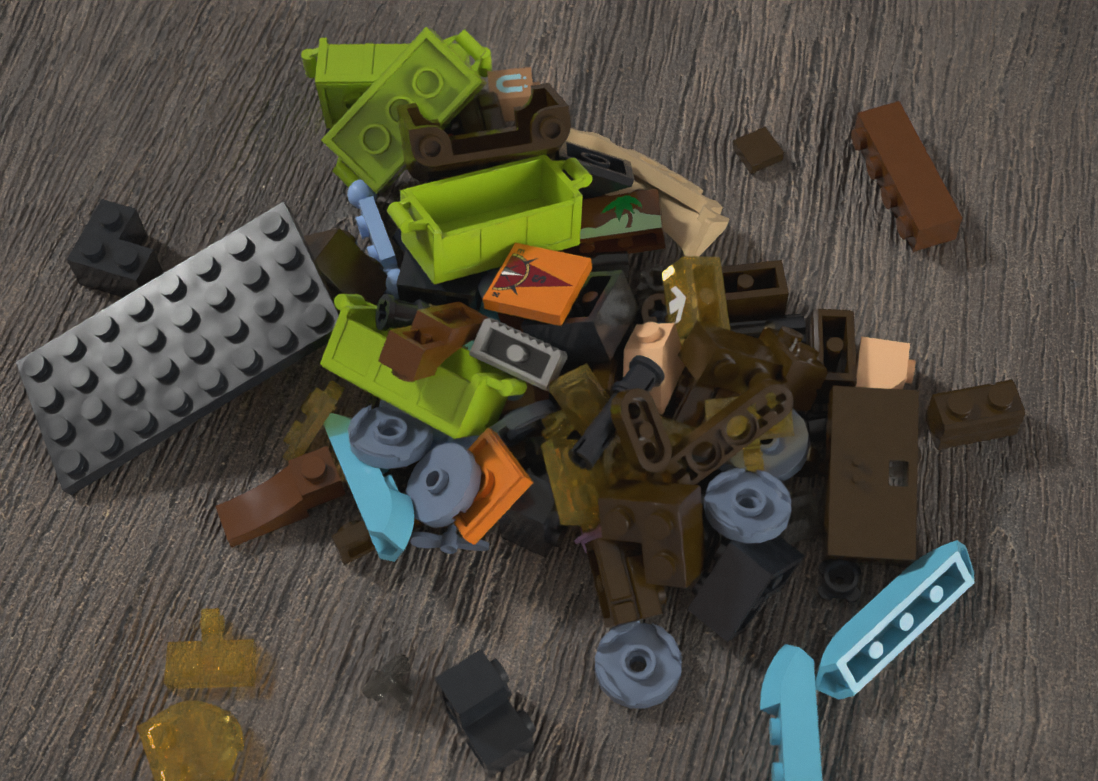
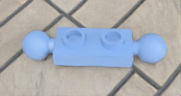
(372, 226)

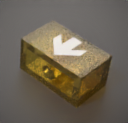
(695, 294)

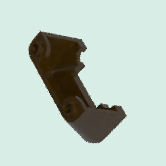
(538, 130)

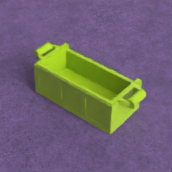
(348, 71)
(424, 74)
(478, 216)
(457, 400)

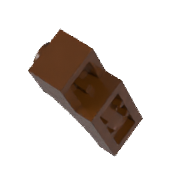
(434, 336)
(282, 498)

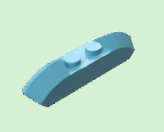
(382, 507)
(894, 619)
(791, 697)

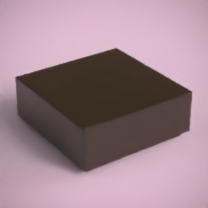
(758, 150)

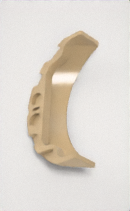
(687, 214)

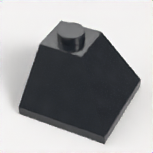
(607, 171)

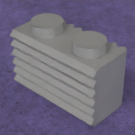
(518, 353)

